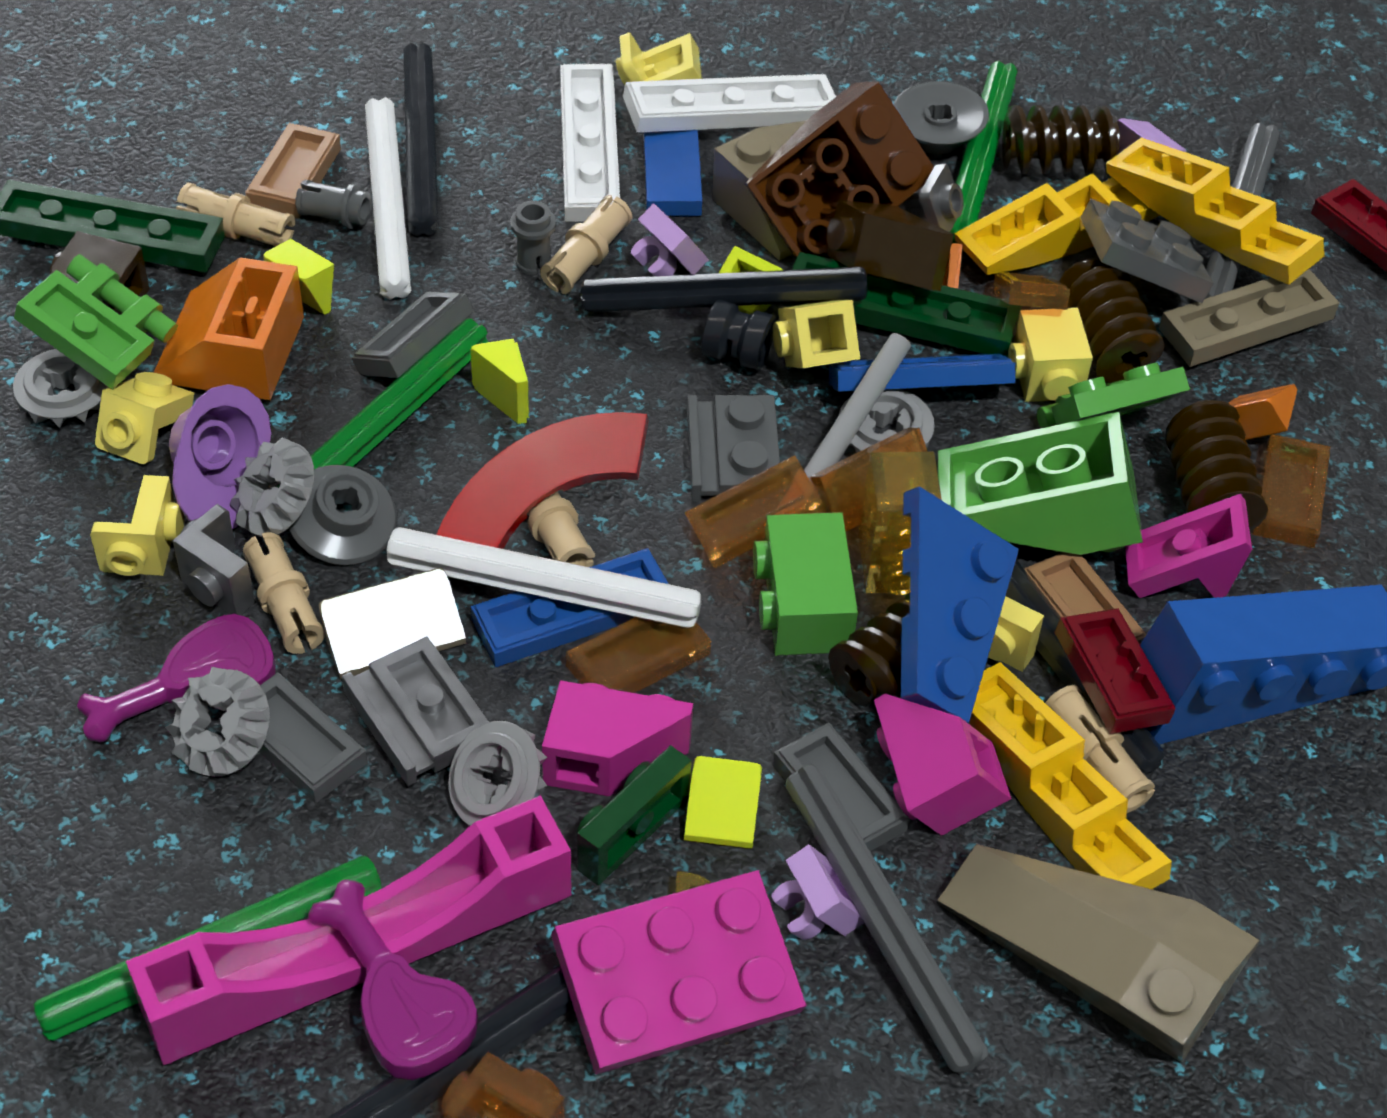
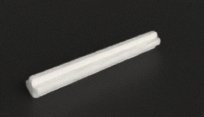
(387, 199)
(545, 577)

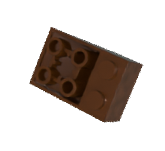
(844, 151)

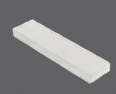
(725, 102)
(588, 138)

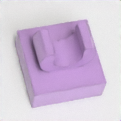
(668, 243)
(823, 896)

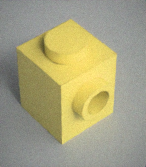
(816, 334)
(1050, 353)

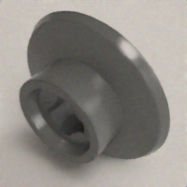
(942, 115)
(350, 535)

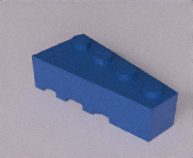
(1265, 654)

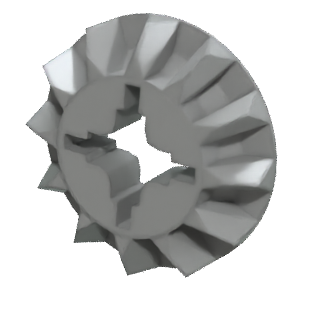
(50, 370)
(893, 405)
(280, 507)
(243, 724)
(490, 748)

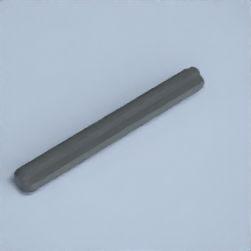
(1251, 179)
(887, 921)

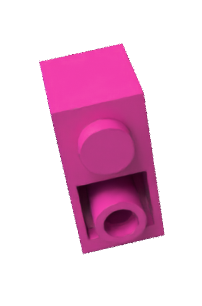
(605, 733)
(941, 764)

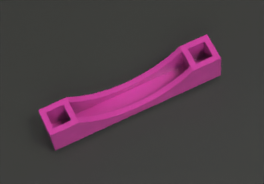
(235, 981)

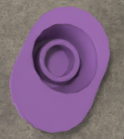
(211, 448)

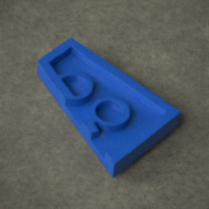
(955, 603)

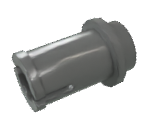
(346, 205)
(533, 229)

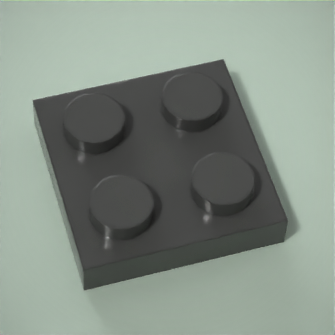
(1146, 250)

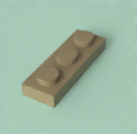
(1247, 317)

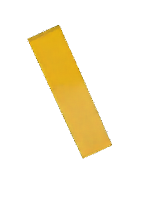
(1202, 202)
(1041, 225)
(1059, 787)

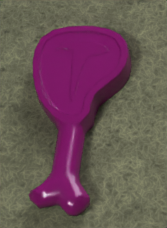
(222, 643)
(408, 1017)

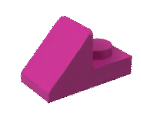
(1199, 544)

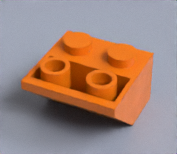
(236, 329)

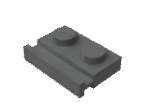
(730, 441)

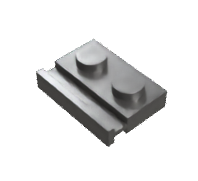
(414, 707)

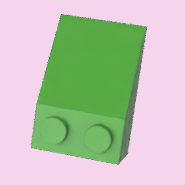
(1049, 486)

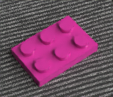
(677, 971)

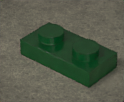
(647, 800)

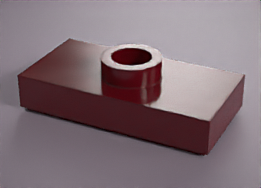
(1357, 218)
(1114, 671)

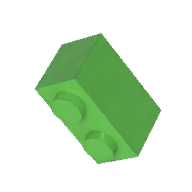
(807, 581)

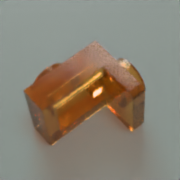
(502, 1092)

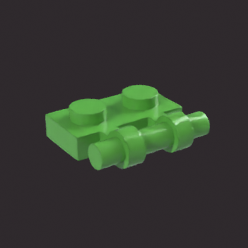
(87, 330)
(1093, 397)

